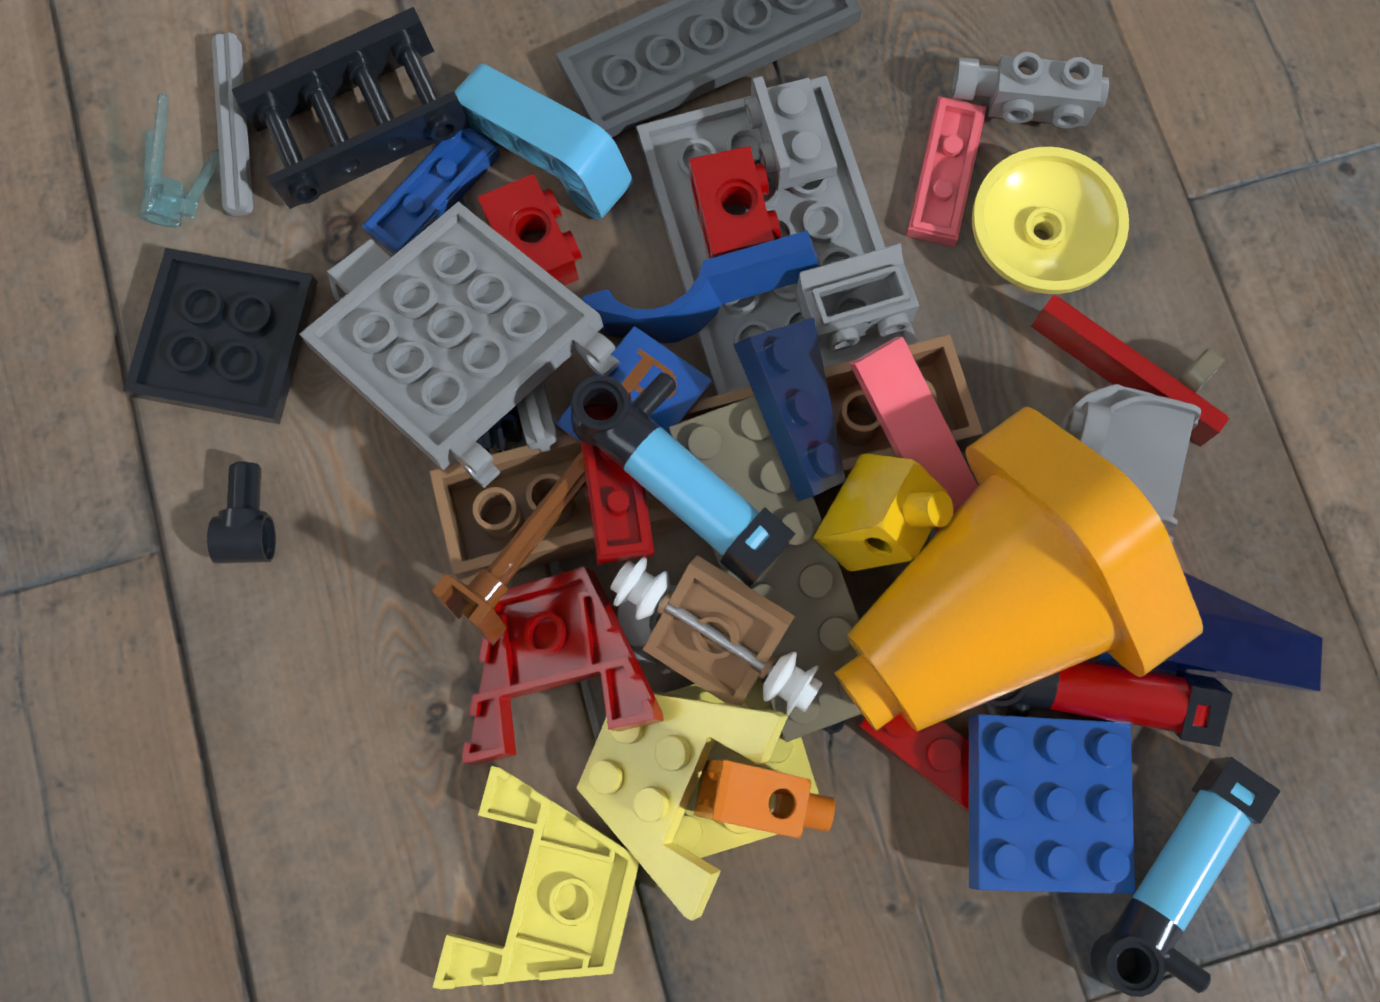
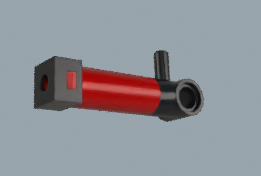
(1185, 703)

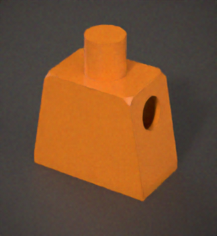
(741, 797)

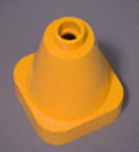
(1022, 582)

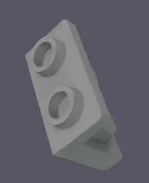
(791, 132)

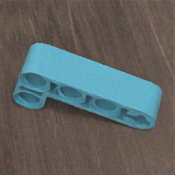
(547, 137)

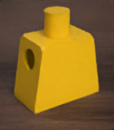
(883, 513)

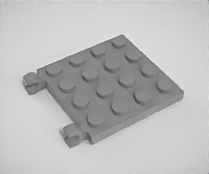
(456, 337)

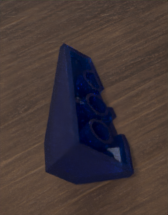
(1245, 644)

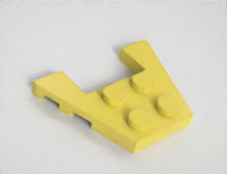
(648, 773)
(567, 904)

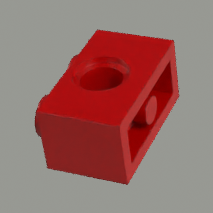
(729, 180)
(525, 208)

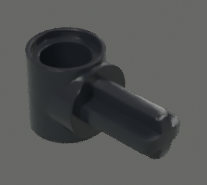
(242, 530)

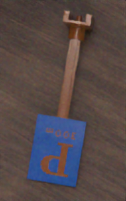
(640, 363)

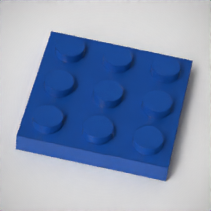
(1050, 805)

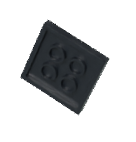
(221, 336)

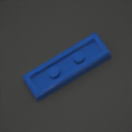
(431, 189)

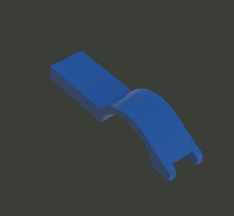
(719, 282)

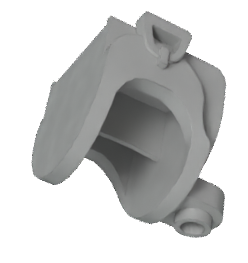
(1141, 437)

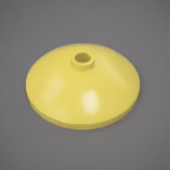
(1065, 198)

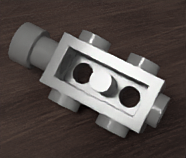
(1044, 96)

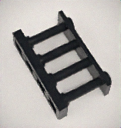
(333, 71)

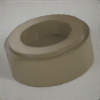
(1202, 370)

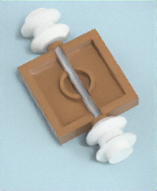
(717, 633)

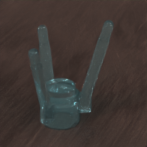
(163, 197)

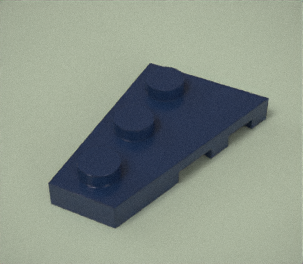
(795, 403)

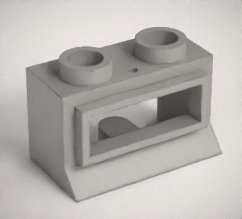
(848, 275)

